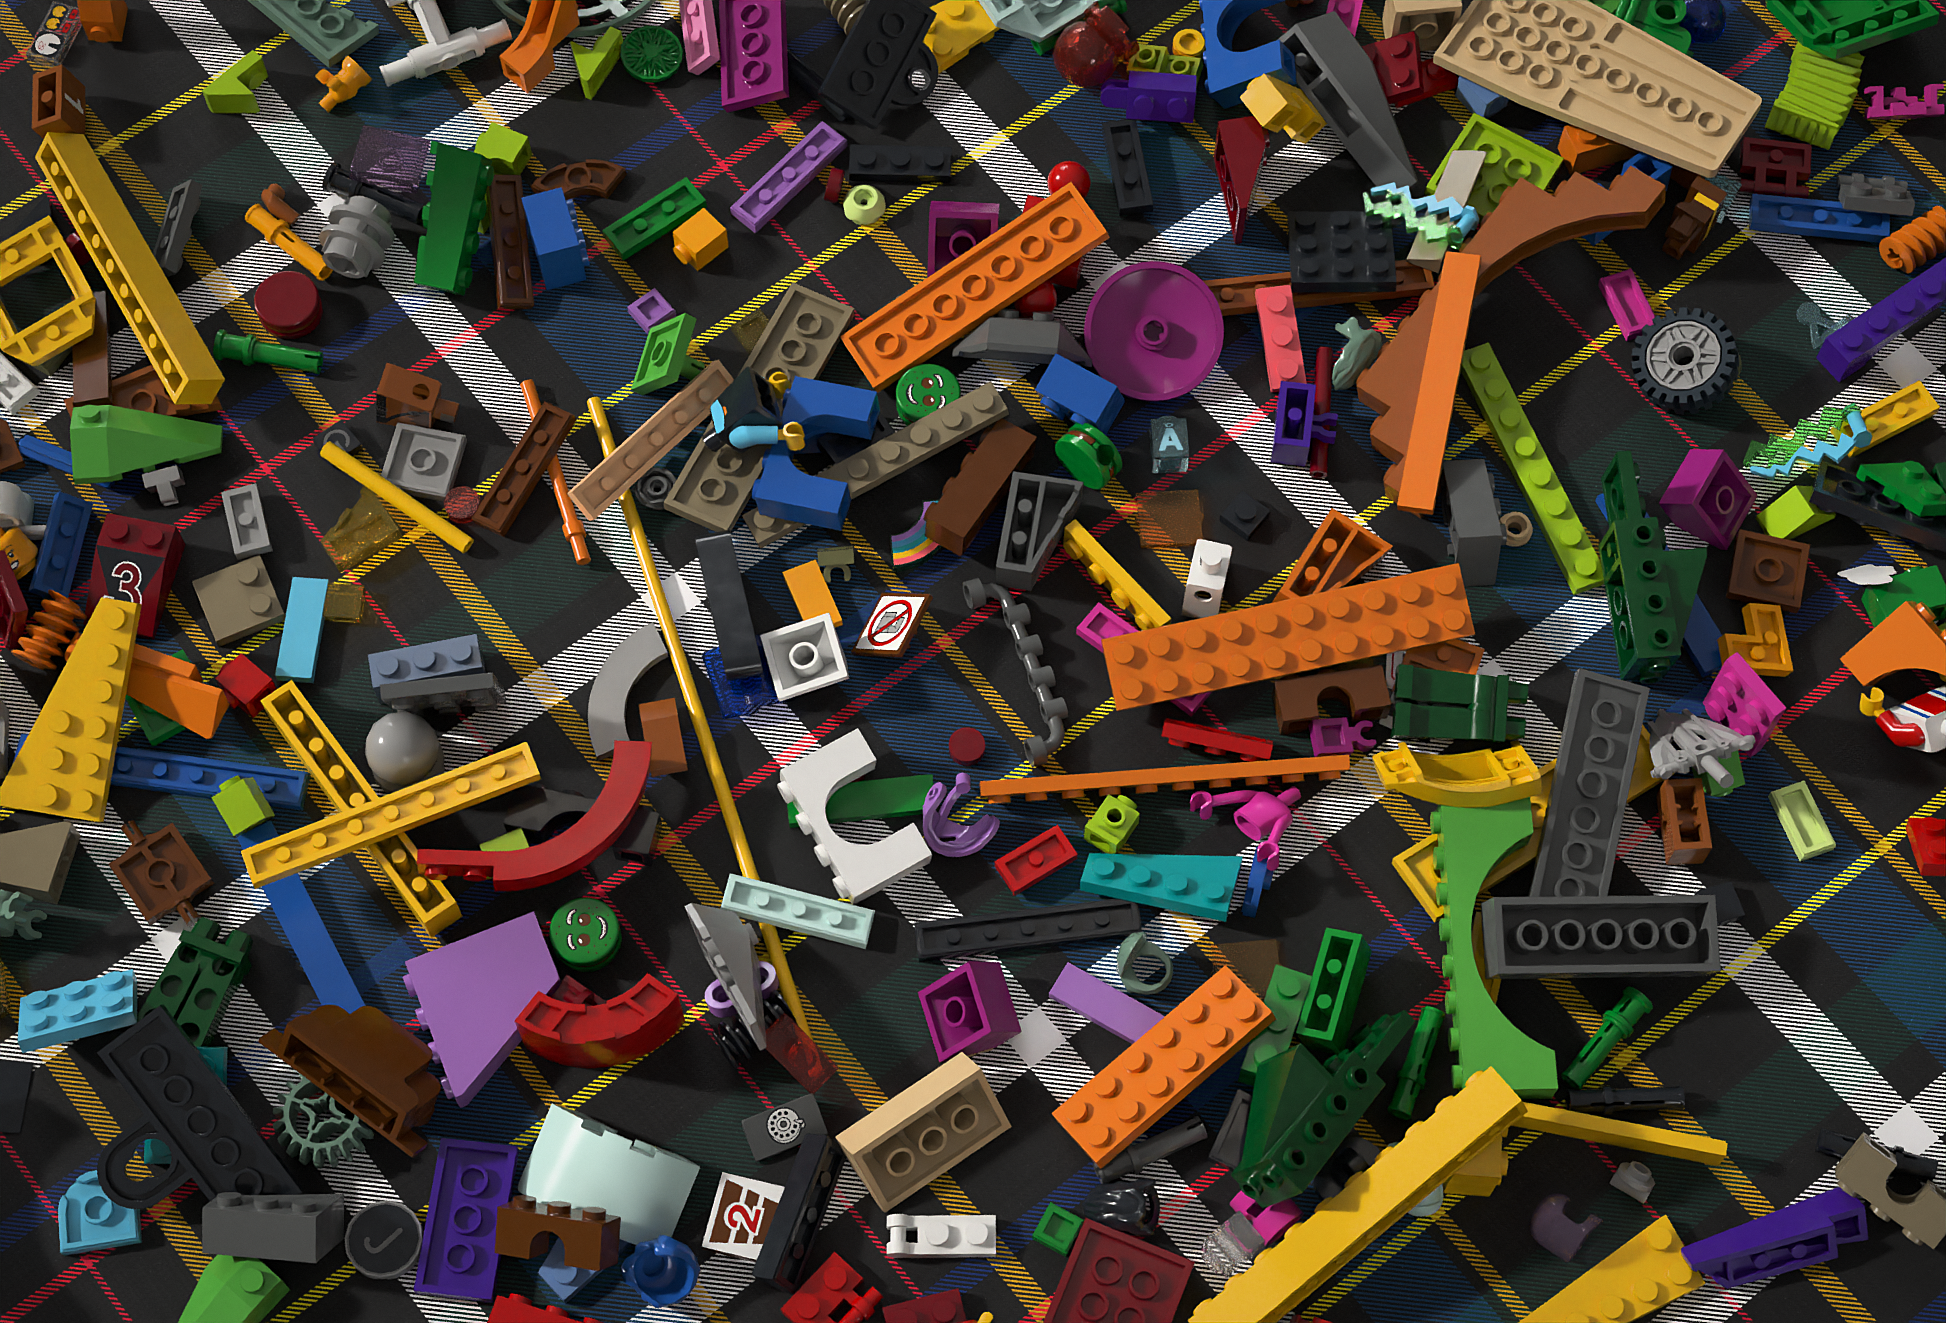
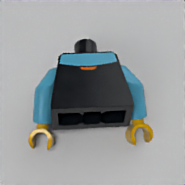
(750, 414)

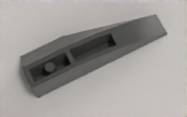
(1350, 97)

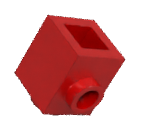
(244, 685)

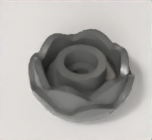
(650, 481)

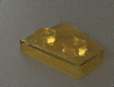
(360, 532)

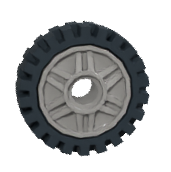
(1689, 385)

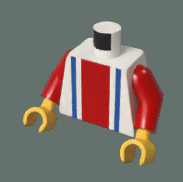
(1912, 724)

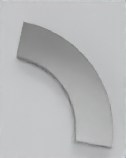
(614, 683)

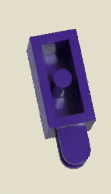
(1152, 96)

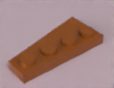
(146, 392)

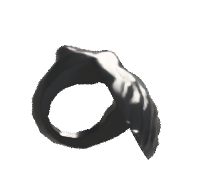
(1123, 1206)

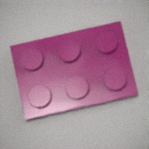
(1743, 702)

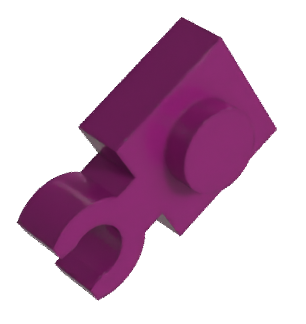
(1336, 738)

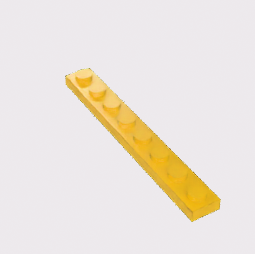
(390, 815)

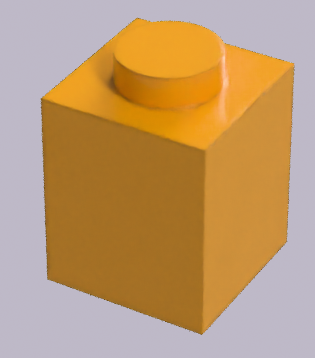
(700, 239)

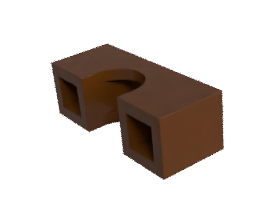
(1359, 689)
(587, 1234)

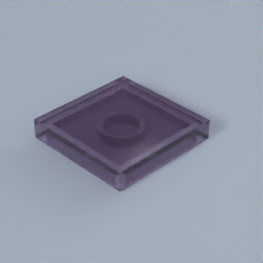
(389, 159)

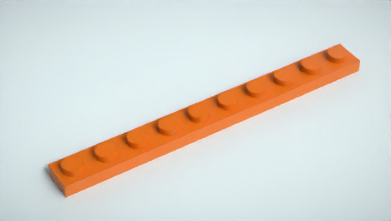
(1179, 777)

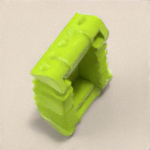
(1816, 96)

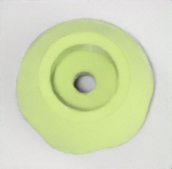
(866, 213)

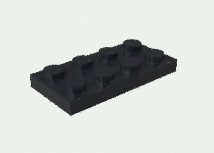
(1842, 492)

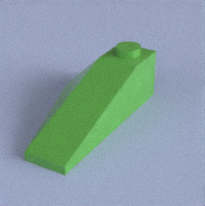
(120, 439)
(234, 1292)

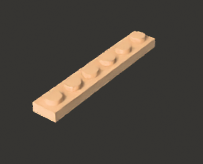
(650, 442)

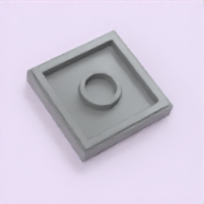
(424, 460)

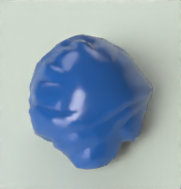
(661, 1271)

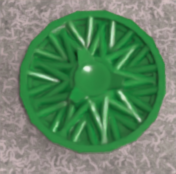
(651, 53)

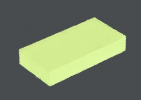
(1802, 821)

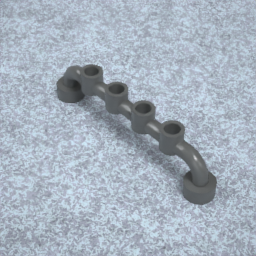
(1039, 677)

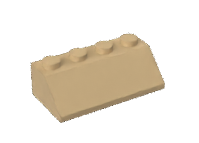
(923, 1131)

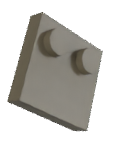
(239, 600)

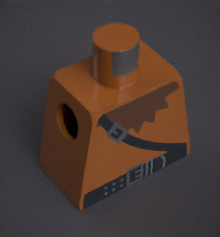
(411, 399)

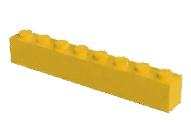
(348, 789)

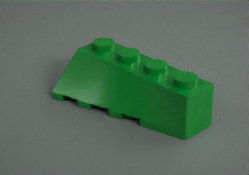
(452, 218)

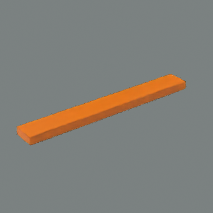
(1439, 383)

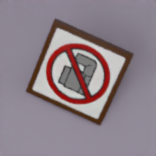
(892, 624)

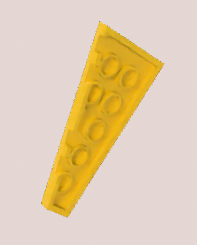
(74, 740)

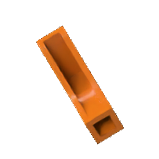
(531, 54)

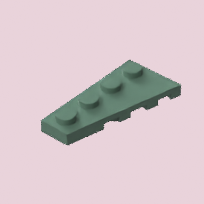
(319, 27)

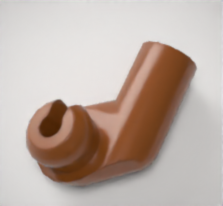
(273, 201)

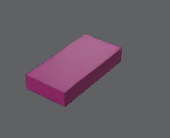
(1627, 303)

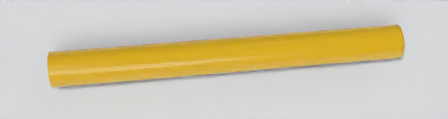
(396, 497)

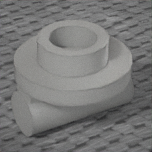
(1633, 1180)

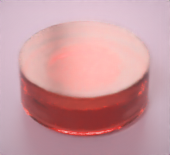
(461, 504)

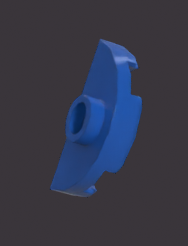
(1259, 879)

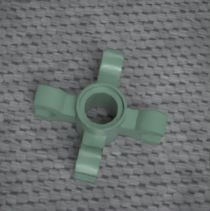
(14, 917)

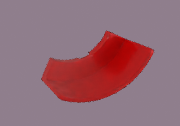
(605, 1032)

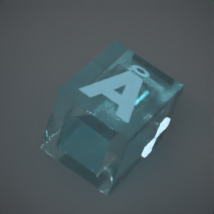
(1169, 445)

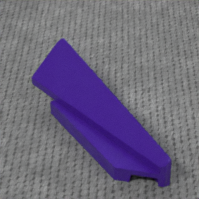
(1780, 1240)

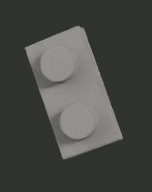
(246, 521)

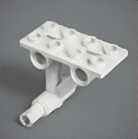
(443, 49)

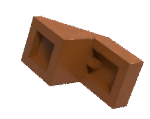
(662, 728)

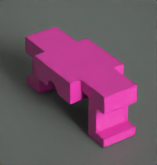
(1907, 108)

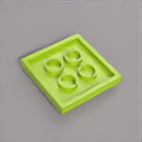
(1506, 161)

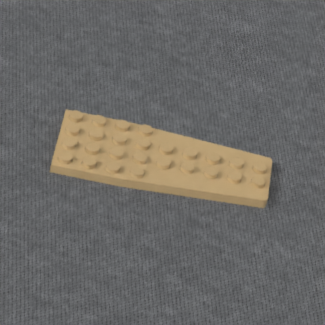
(1602, 78)

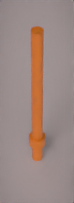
(572, 528)

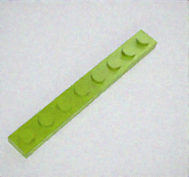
(1531, 469)

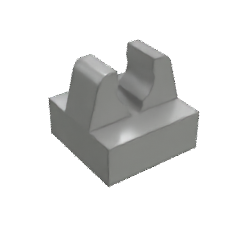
(164, 483)

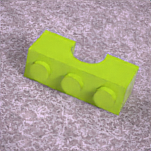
(508, 153)

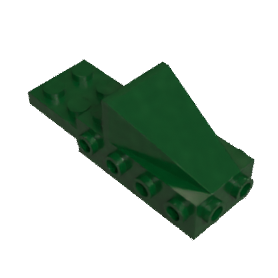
(1645, 586)
(1309, 1108)

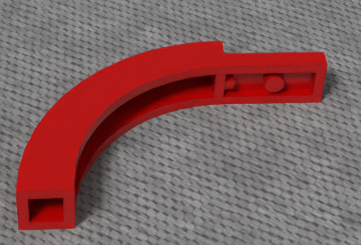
(565, 852)

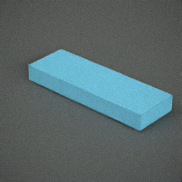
(302, 630)

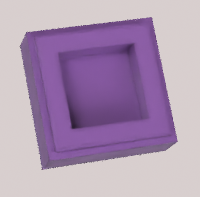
(651, 310)

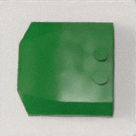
(1851, 26)

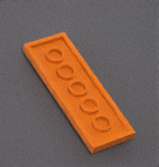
(1163, 1066)

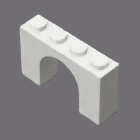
(857, 868)

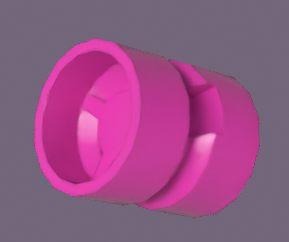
(1269, 1222)

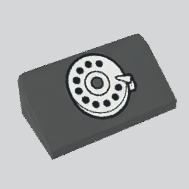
(783, 1127)

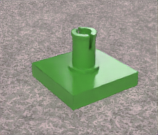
(666, 356)

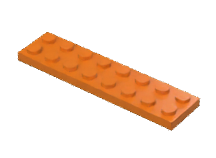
(974, 287)

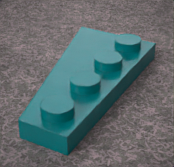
(1171, 882)

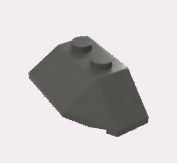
(1022, 339)

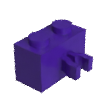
(1297, 424)

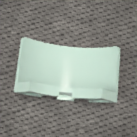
(596, 1167)

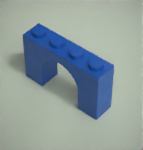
(1233, 71)
(818, 408)

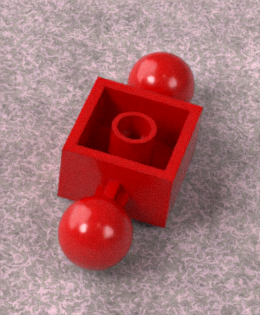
(1045, 296)

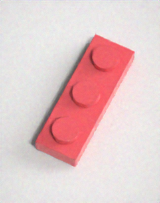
(1280, 336)

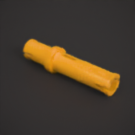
(279, 234)

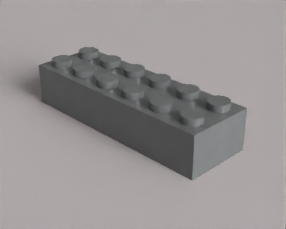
(1600, 936)

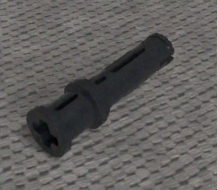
(338, 180)

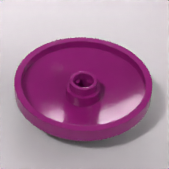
(1154, 331)

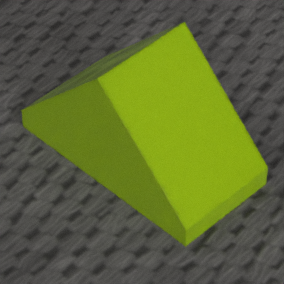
(1792, 514)

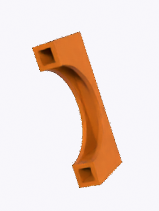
(1899, 643)

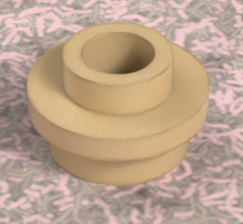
(1520, 522)

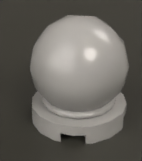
(403, 751)

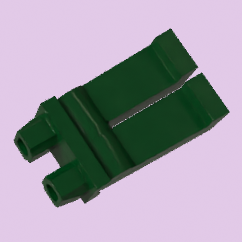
(1482, 695)
(201, 980)

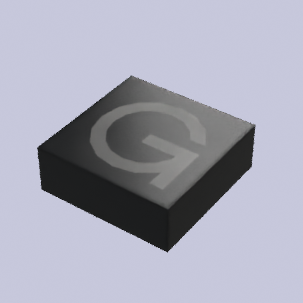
(340, 436)

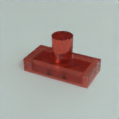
(799, 1054)

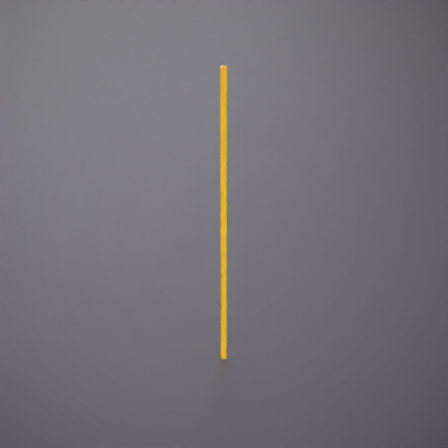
(698, 716)

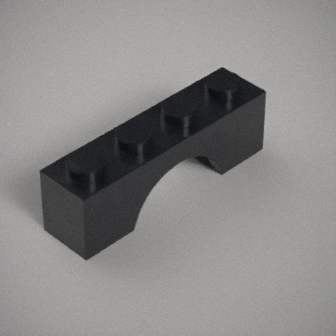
(545, 811)

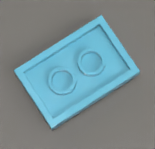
(77, 1010)

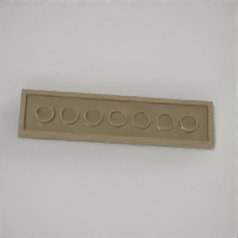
(795, 342)

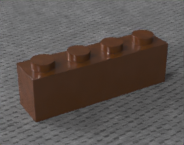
(979, 486)

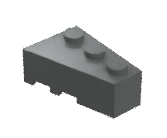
(1472, 519)
(1033, 526)
(273, 1226)

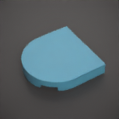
(92, 1220)

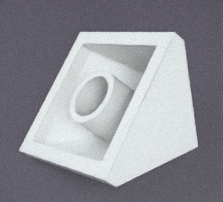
(805, 656)

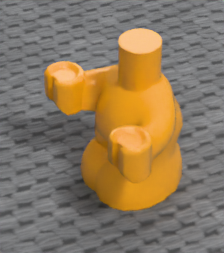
(344, 84)

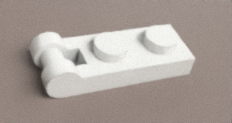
(942, 1236)

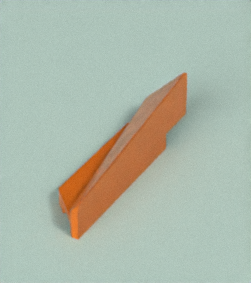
(172, 689)

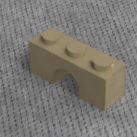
(1865, 1173)

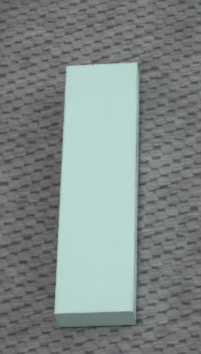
(798, 911)

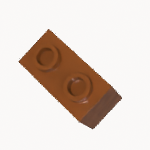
(1683, 821)

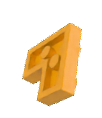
(1764, 645)

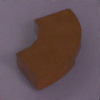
(582, 178)

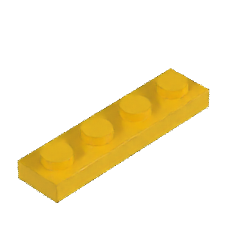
(1106, 570)

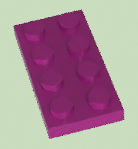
(753, 52)

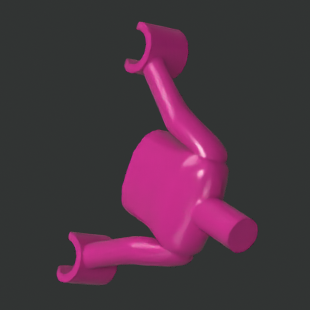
(1257, 818)

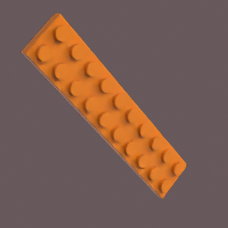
(1287, 637)

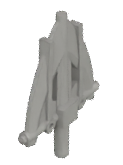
(1694, 751)

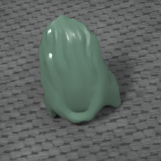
(1356, 355)
(1129, 951)

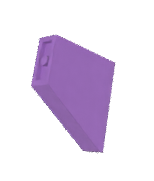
(475, 994)

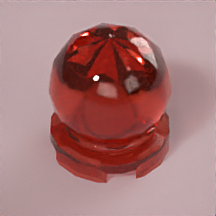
(1091, 48)

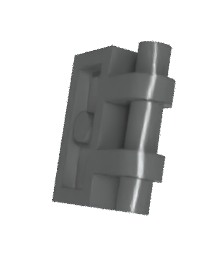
(1875, 194)

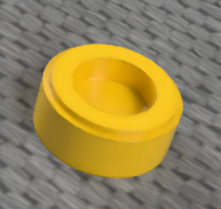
(1189, 43)

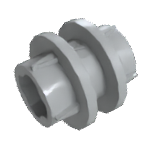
(356, 237)

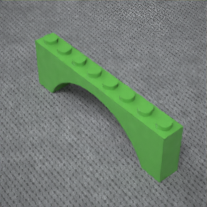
(1467, 851)

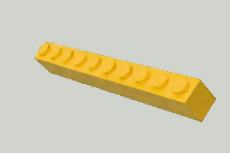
(129, 269)
(1367, 1204)

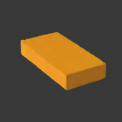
(811, 592)

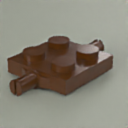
(161, 873)

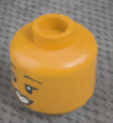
(19, 550)

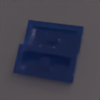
(742, 695)

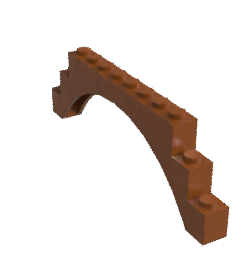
(1518, 228)

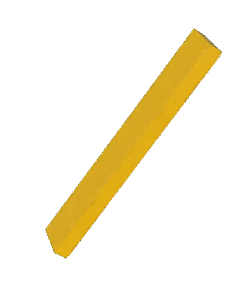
(1623, 1134)

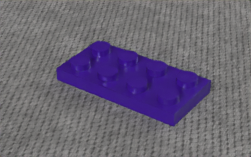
(461, 1220)

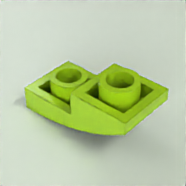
(1157, 59)

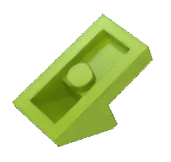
(596, 64)
(233, 88)

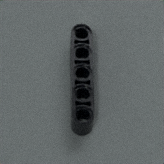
(728, 606)

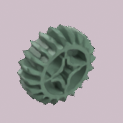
(315, 1146)

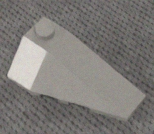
(734, 961)

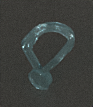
(1809, 314)

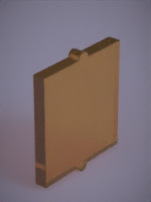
(1169, 518)
(1250, 961)

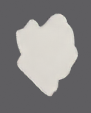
(1869, 574)

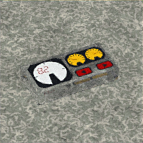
(55, 35)

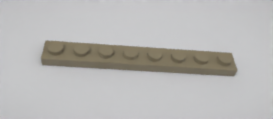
(897, 453)

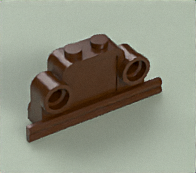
(365, 1066)

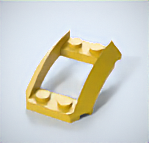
(61, 328)
(1460, 779)

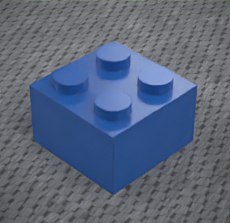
(556, 238)
(1078, 394)

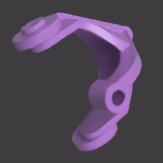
(936, 825)

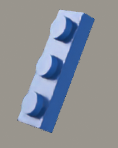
(60, 545)

